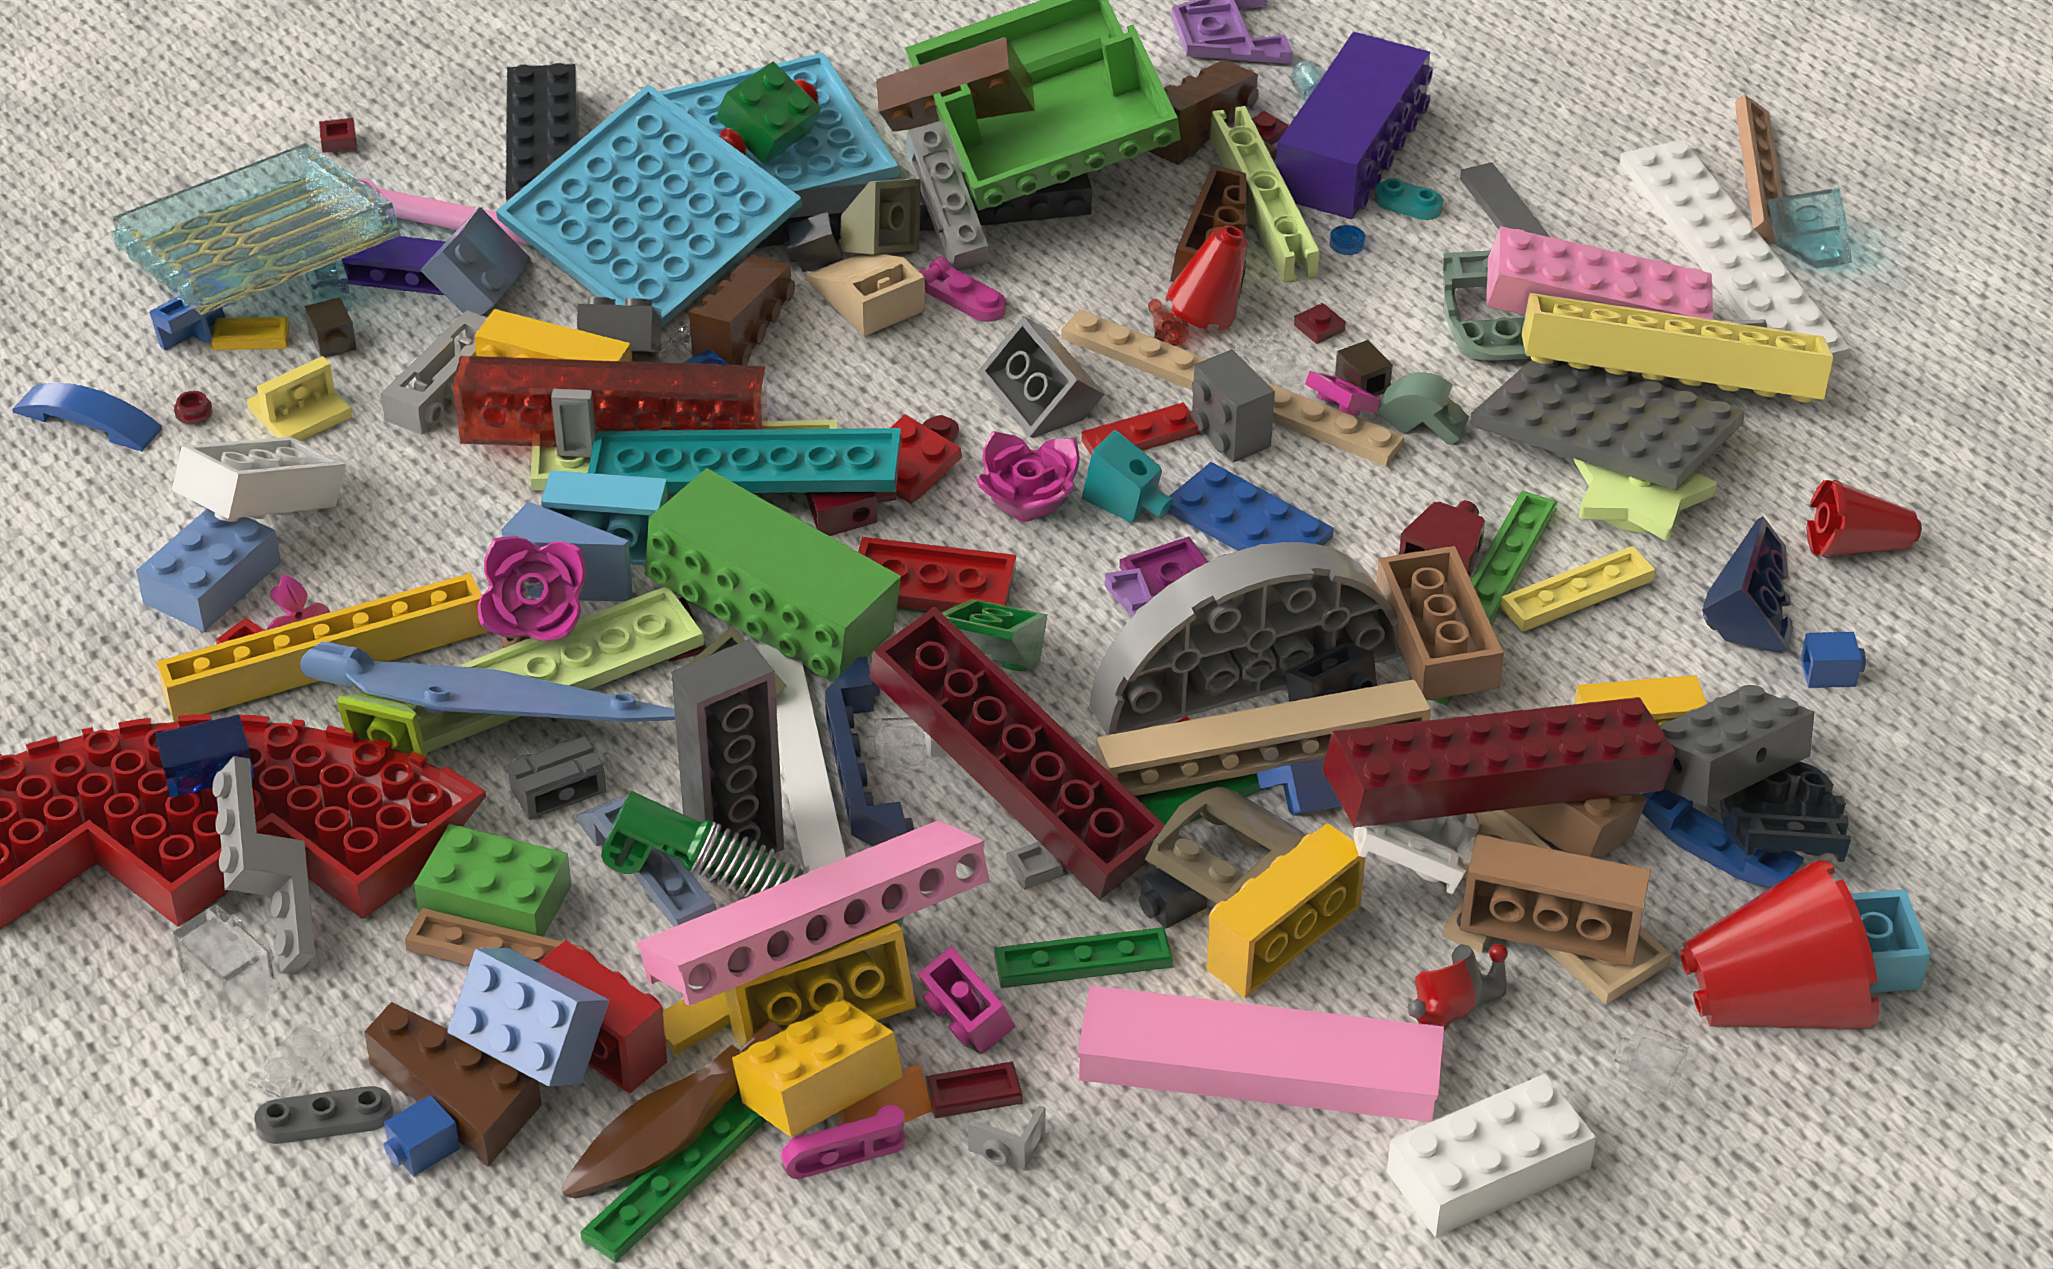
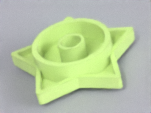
(1636, 503)

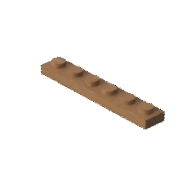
(1759, 163)

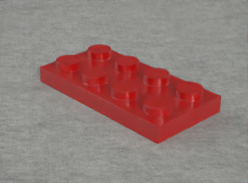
(942, 574)

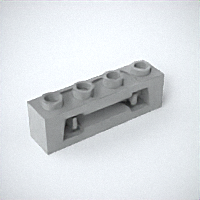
(946, 196)
(435, 372)

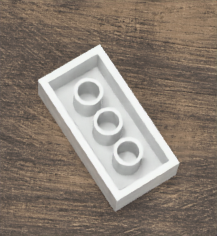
(258, 478)
(1490, 1154)

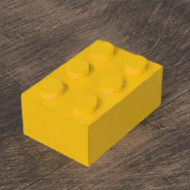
(817, 1067)

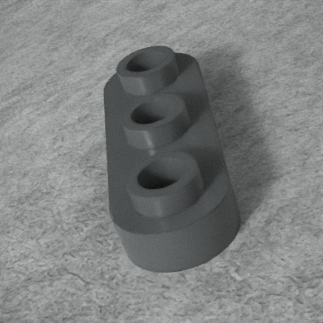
(304, 1121)

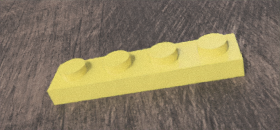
(1577, 588)

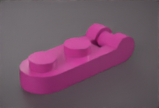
(963, 291)
(845, 1144)

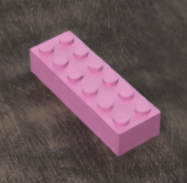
(1560, 268)

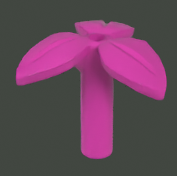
(291, 598)

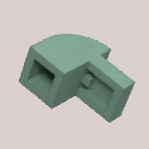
(1424, 399)

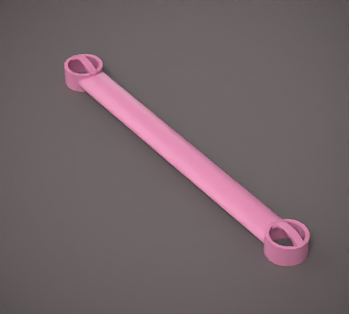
(433, 211)

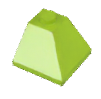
(382, 719)

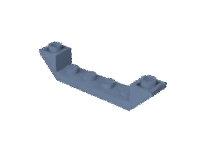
(661, 876)

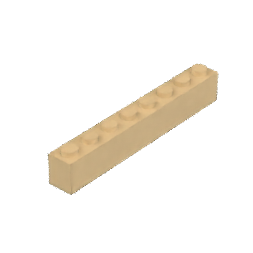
(1251, 738)

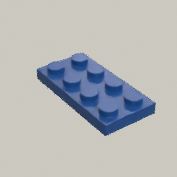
(1242, 512)

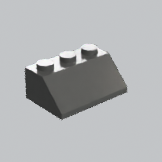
(1039, 380)

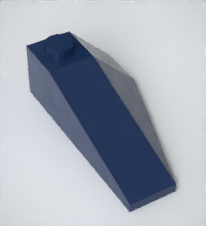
(1750, 595)

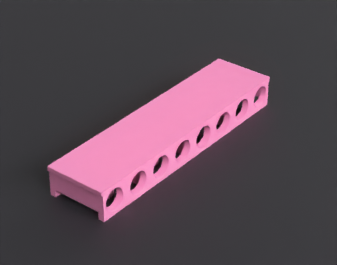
(813, 908)
(1261, 1053)

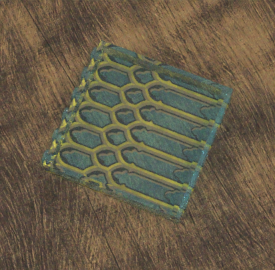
(254, 227)

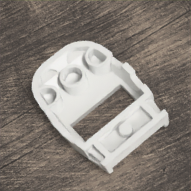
(1432, 847)

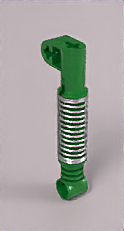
(697, 844)

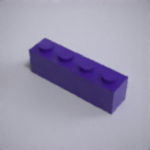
(394, 265)

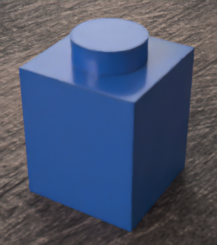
(1832, 659)
(420, 1136)

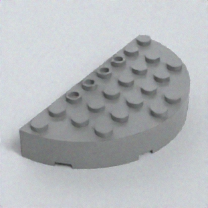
(1236, 631)

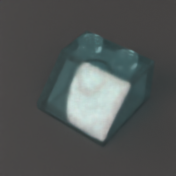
(1812, 227)

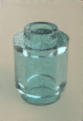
(1306, 77)

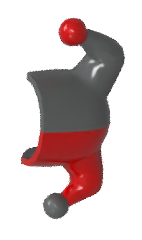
(1458, 988)

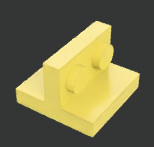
(300, 402)

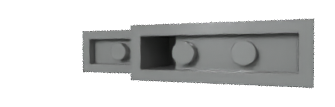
(264, 865)

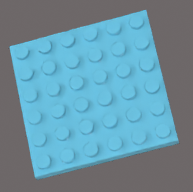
(837, 151)
(649, 206)

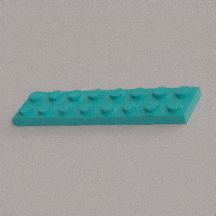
(756, 458)

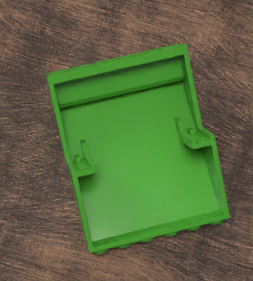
(1090, 92)

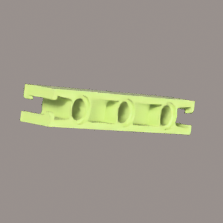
(1267, 195)

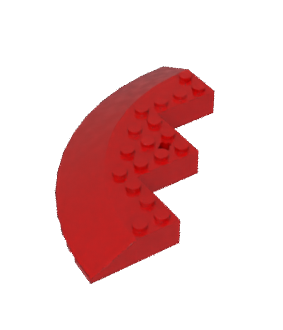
(105, 801)

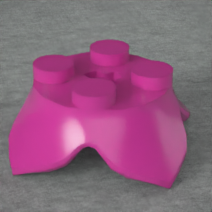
(1028, 480)
(515, 565)

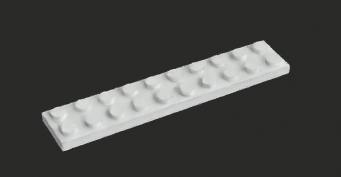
(1726, 242)

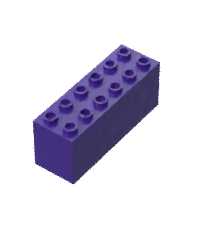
(1354, 124)

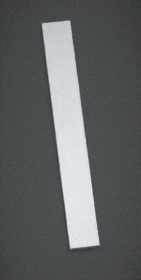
(804, 766)

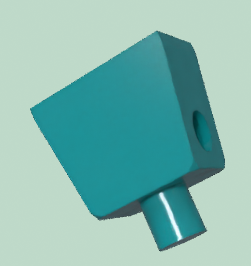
(1124, 480)

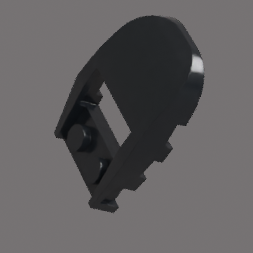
(1788, 813)

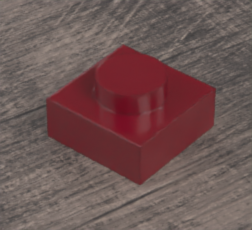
(1269, 127)
(337, 135)
(1319, 323)

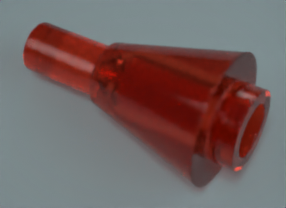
(1167, 325)

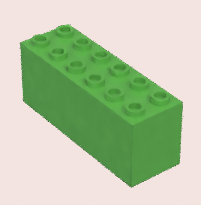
(771, 575)

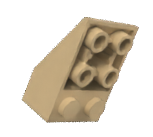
(871, 290)

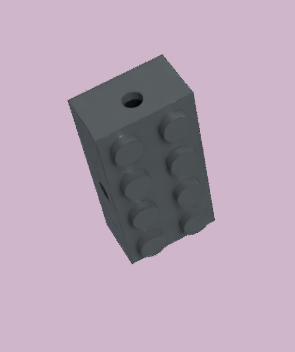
(1735, 743)

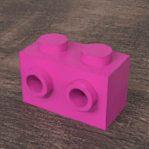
(966, 1000)

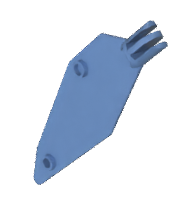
(471, 689)

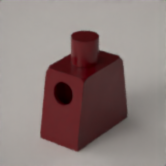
(845, 511)
(1447, 527)

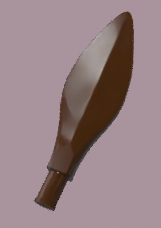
(659, 1124)

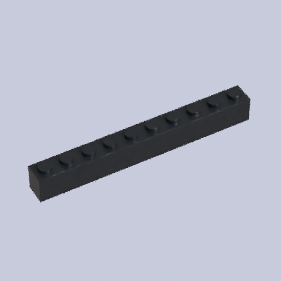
(1054, 201)

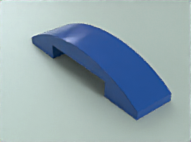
(91, 408)
(1708, 841)

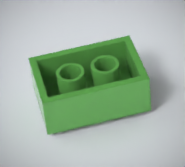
(494, 880)

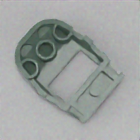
(1481, 338)

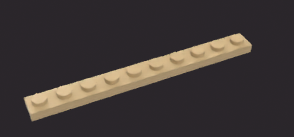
(1178, 367)

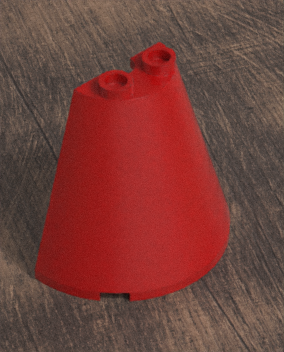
(1787, 959)

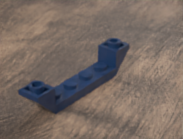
(847, 696)

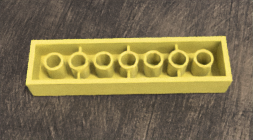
(1676, 347)

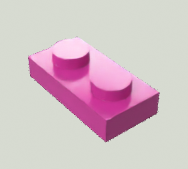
(1337, 390)

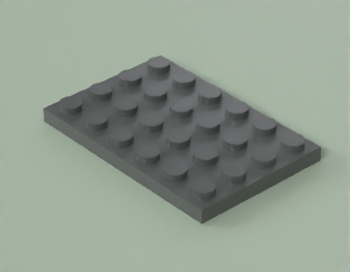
(1609, 420)

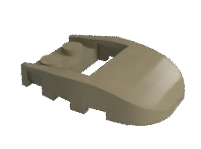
(1202, 870)

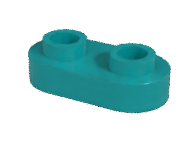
(1408, 199)

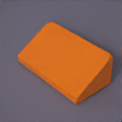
(906, 1093)

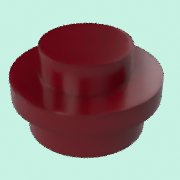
(192, 407)
(943, 426)

